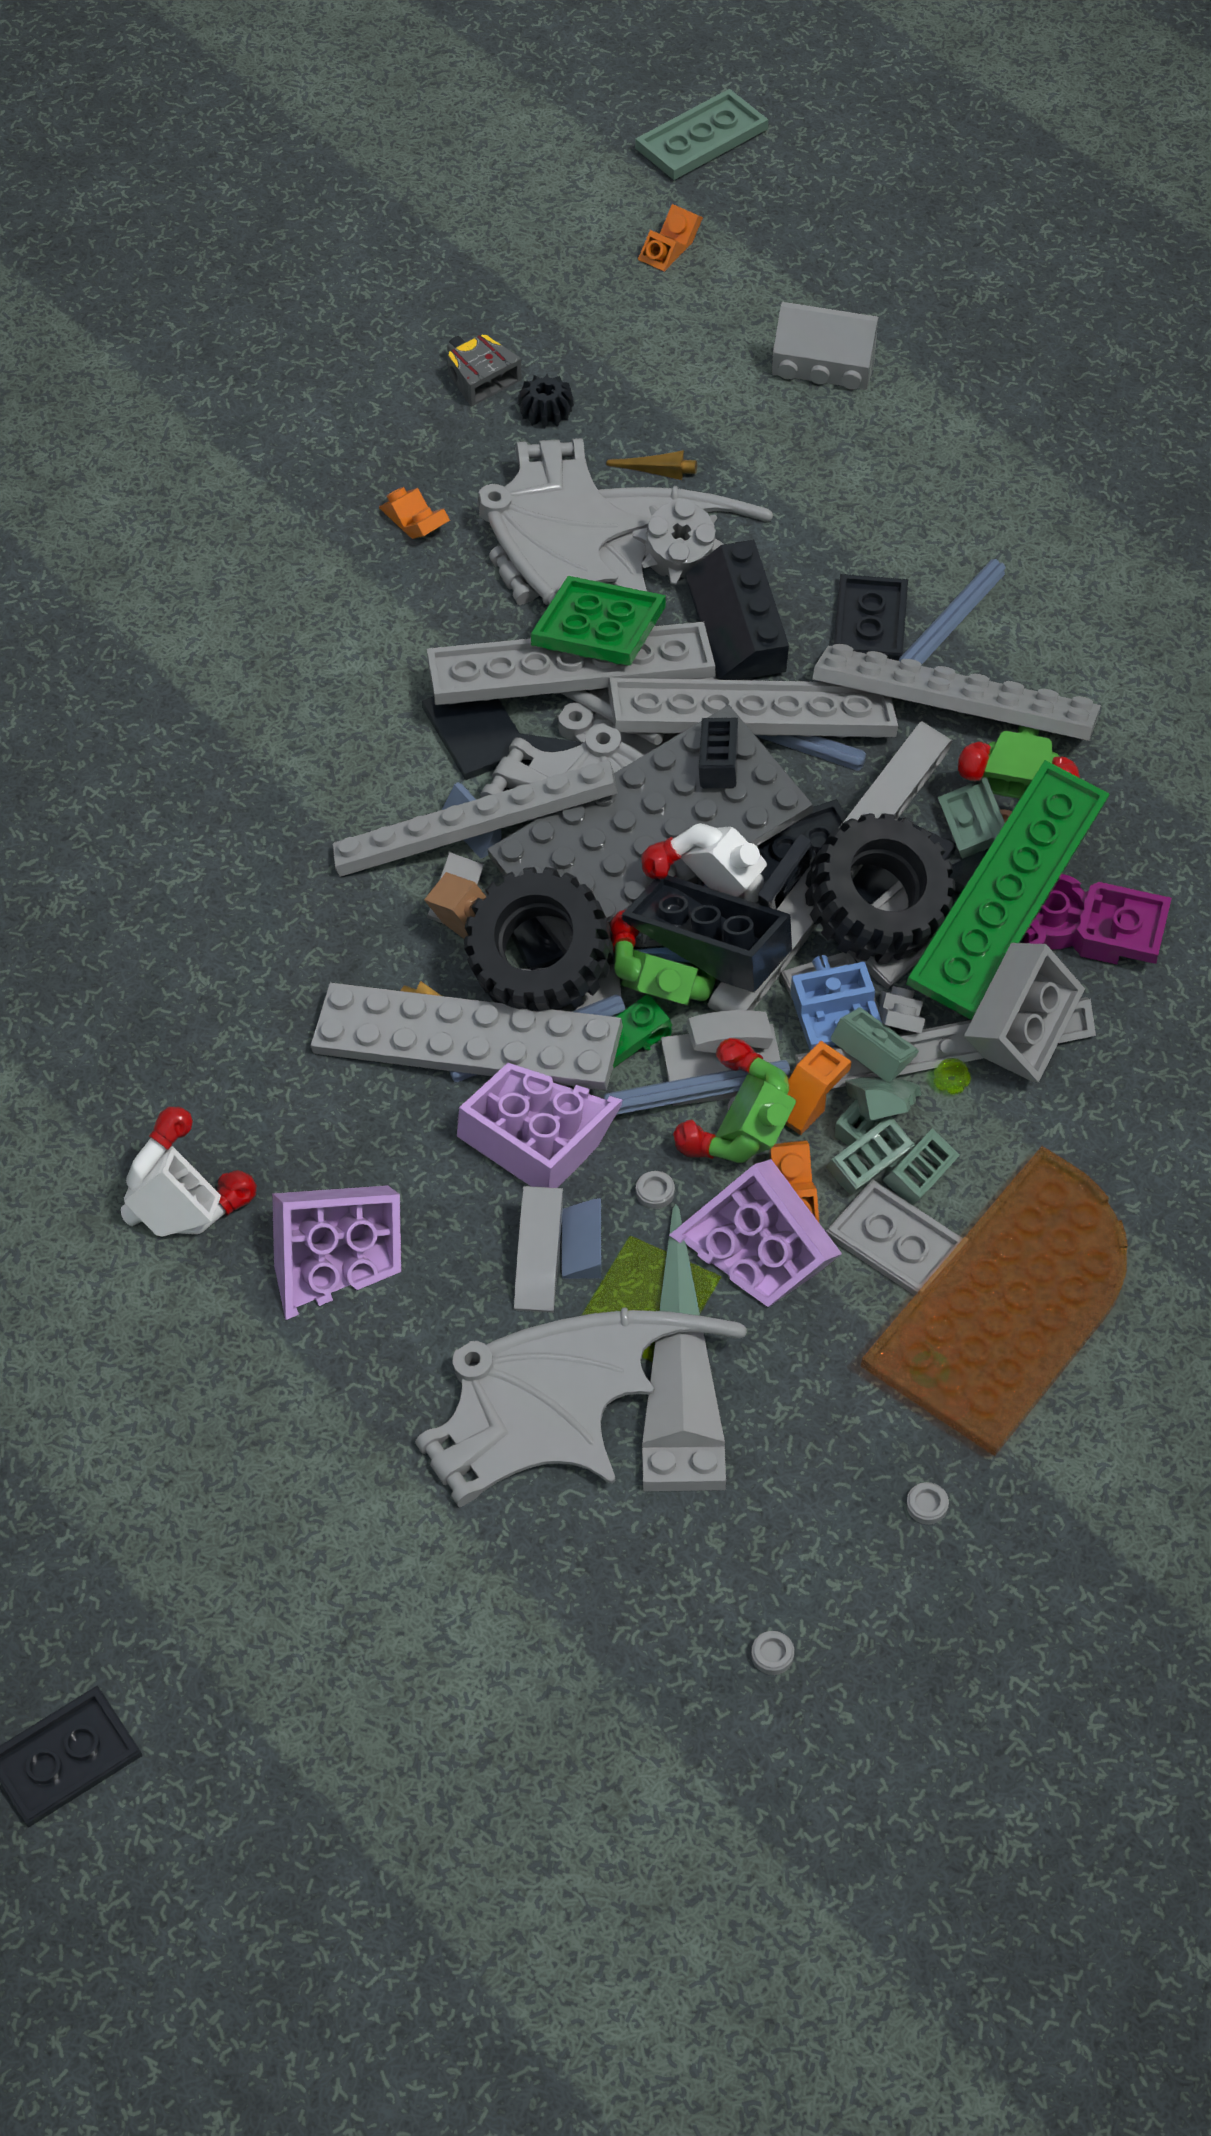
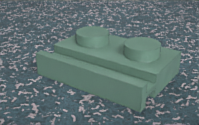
(972, 817)

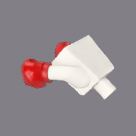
(715, 855)
(171, 1192)

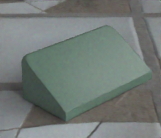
(873, 1044)

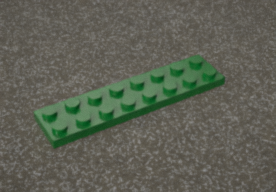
(1007, 888)

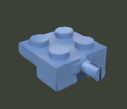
(829, 995)

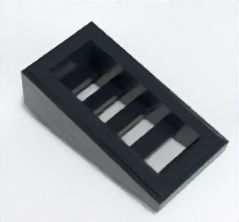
(721, 751)

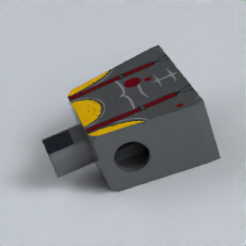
(481, 367)

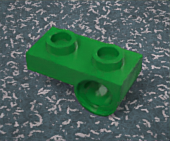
(642, 1027)

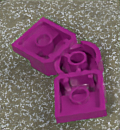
(1101, 921)

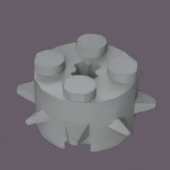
(677, 538)

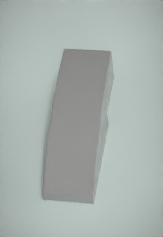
(538, 1249)

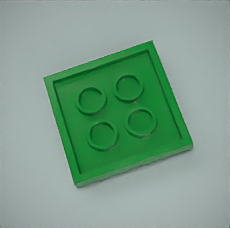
(598, 620)

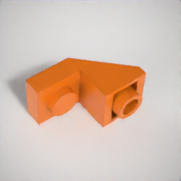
(675, 237)
(412, 513)
(812, 1081)
(795, 1165)

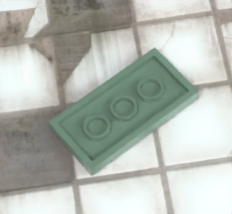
(701, 134)

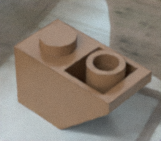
(453, 900)

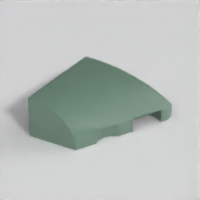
(882, 1098)

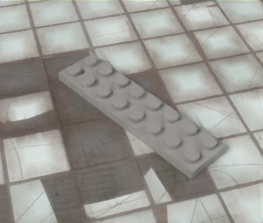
(524, 670)
(957, 692)
(764, 706)
(465, 1035)

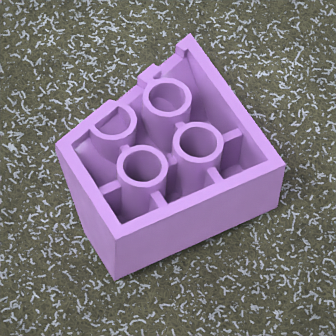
(535, 1124)
(760, 1235)
(334, 1242)

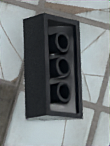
(738, 612)

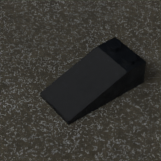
(713, 930)

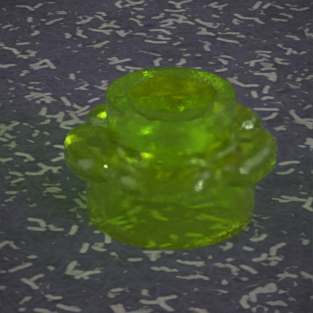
(954, 1068)

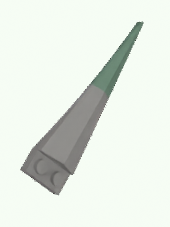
(682, 1423)

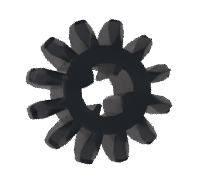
(545, 400)

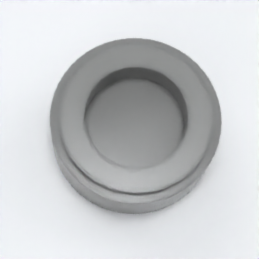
(655, 1189)
(927, 1503)
(772, 1652)

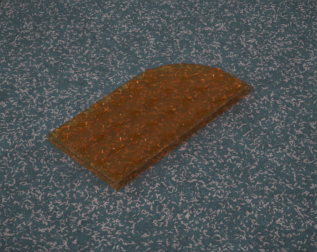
(1008, 1304)

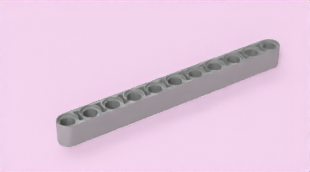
(888, 794)

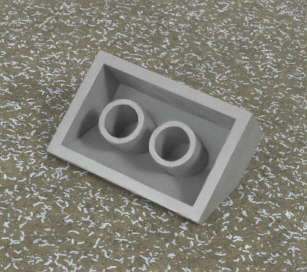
(825, 346)
(1025, 1010)

